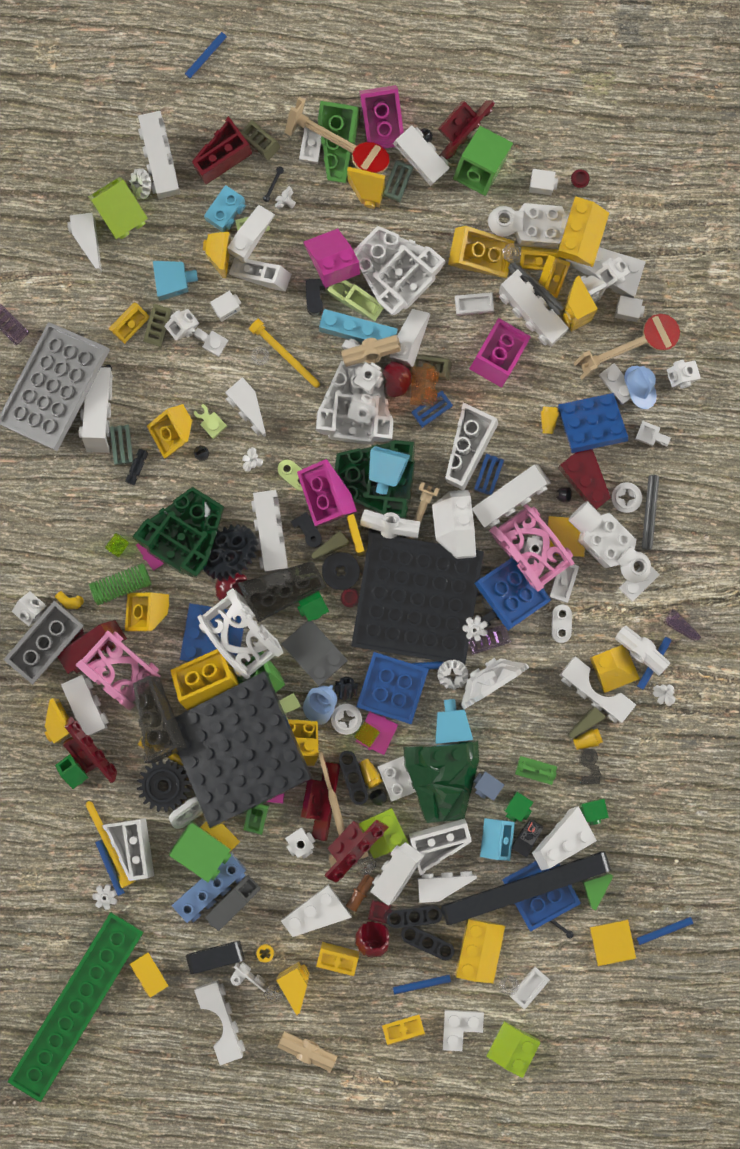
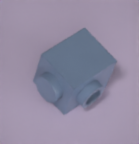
(487, 785)

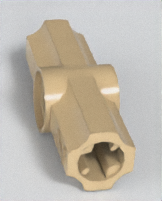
(371, 350)
(307, 1051)

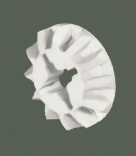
(142, 177)
(633, 491)
(458, 668)
(354, 724)

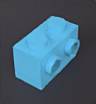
(224, 209)
(497, 839)

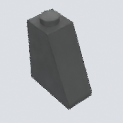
(233, 903)

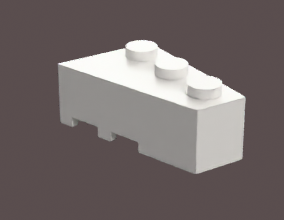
(564, 840)

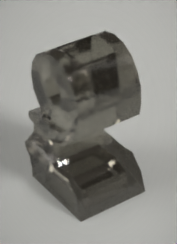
(587, 759)

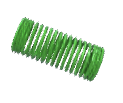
(97, 593)

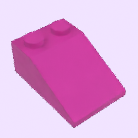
(382, 115)
(332, 257)
(500, 352)
(325, 493)

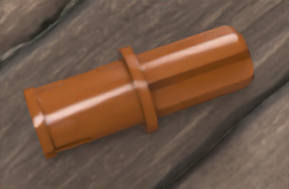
(360, 892)

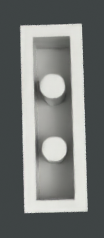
(421, 155)
(85, 705)
(396, 873)

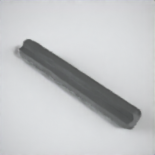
(539, 290)
(650, 512)

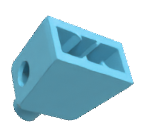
(172, 278)
(386, 467)
(452, 724)

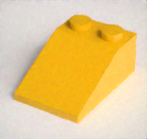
(479, 252)

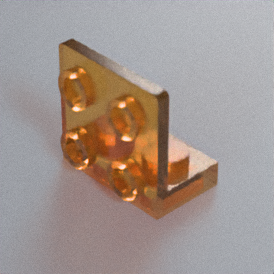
(423, 385)

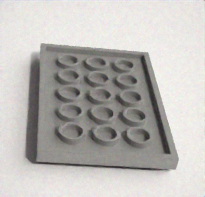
(53, 386)

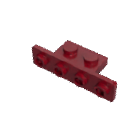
(461, 123)
(85, 752)
(317, 803)
(352, 846)

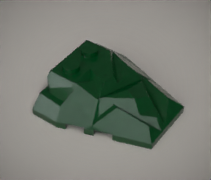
(354, 469)
(182, 532)
(442, 778)

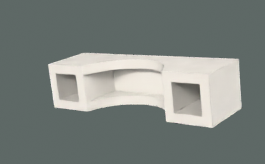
(577, 675)
(212, 998)

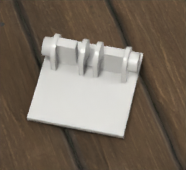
(396, 779)
(243, 971)

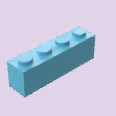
(352, 327)

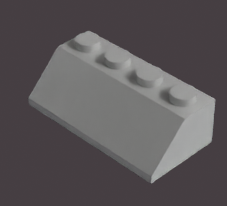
(43, 642)

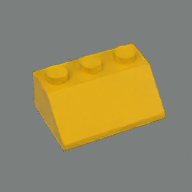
(583, 232)
(579, 306)
(203, 679)
(480, 951)
(293, 984)

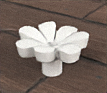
(285, 199)
(251, 460)
(479, 626)
(664, 694)
(108, 894)

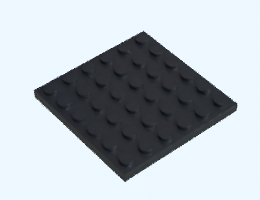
(416, 599)
(240, 750)

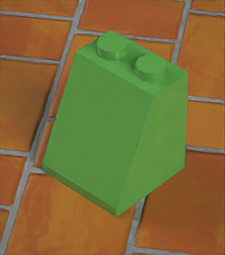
(482, 160)
(200, 852)

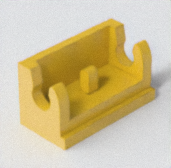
(338, 959)
(148, 975)
(403, 1030)

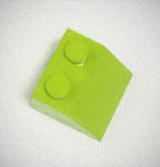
(392, 836)
(513, 1049)

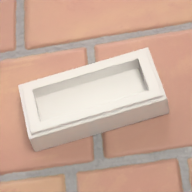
(474, 304)
(530, 987)

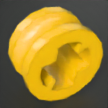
(263, 947)

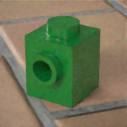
(312, 607)
(74, 774)
(518, 807)
(594, 811)

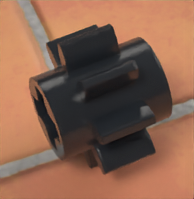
(346, 688)

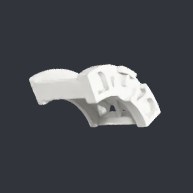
(265, 638)

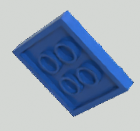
(592, 423)
(511, 594)
(197, 642)
(392, 688)
(546, 906)

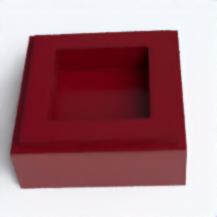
(377, 911)

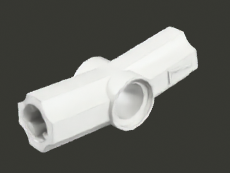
(390, 524)
(642, 650)

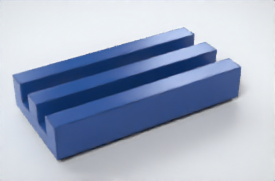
(419, 418)
(494, 459)

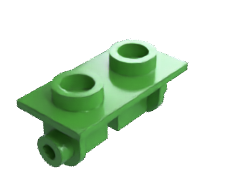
(536, 770)

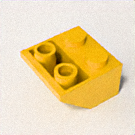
(307, 738)

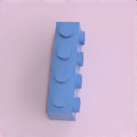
(204, 893)

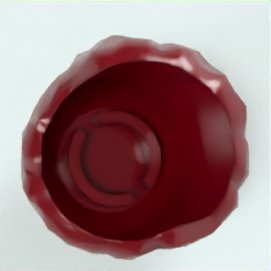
(397, 378)
(224, 586)
(372, 939)

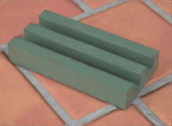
(392, 195)
(114, 446)

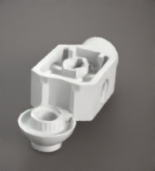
(534, 224)
(609, 542)

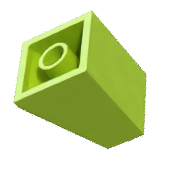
(118, 208)

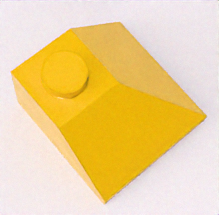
(367, 186)
(217, 251)
(171, 429)
(145, 610)
(614, 668)
(56, 721)

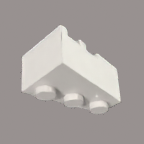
(439, 842)
(132, 847)
(316, 912)

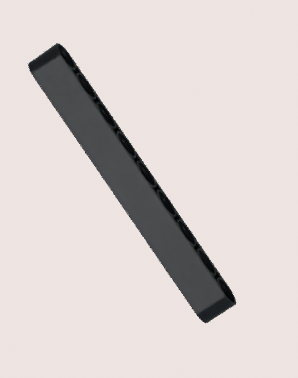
(525, 888)

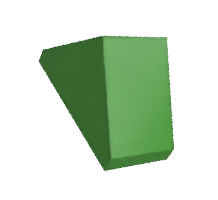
(256, 819)
(596, 888)

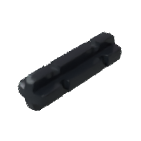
(136, 467)

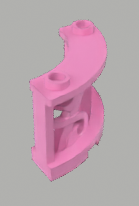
(505, 535)
(97, 667)

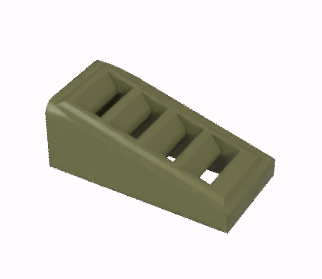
(270, 146)
(157, 308)
(439, 361)
(334, 543)
(590, 719)

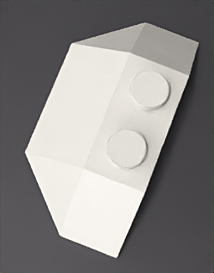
(455, 524)

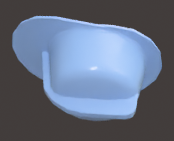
(641, 386)
(320, 704)

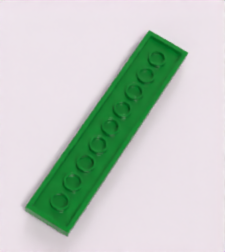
(75, 1007)

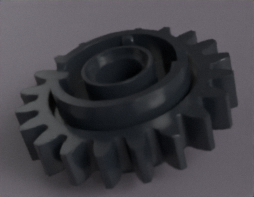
(151, 788)

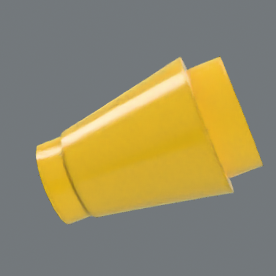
(549, 419)
(588, 739)
(370, 774)

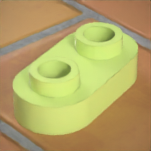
(291, 476)

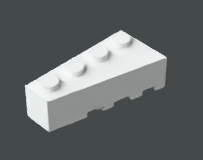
(158, 154)
(630, 285)
(532, 309)
(96, 412)
(471, 440)
(511, 495)
(270, 531)

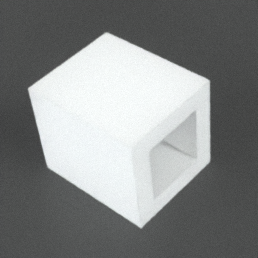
(543, 182)
(226, 305)
(629, 308)

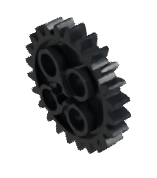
(231, 552)

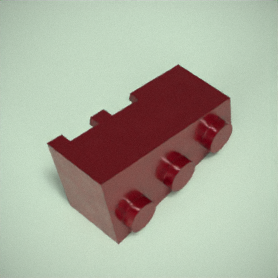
(222, 152)
(586, 477)
(79, 649)

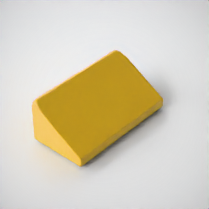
(535, 257)
(554, 274)
(129, 322)

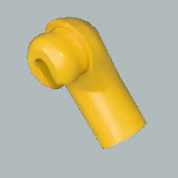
(69, 603)

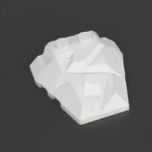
(396, 268)
(333, 412)
(490, 679)

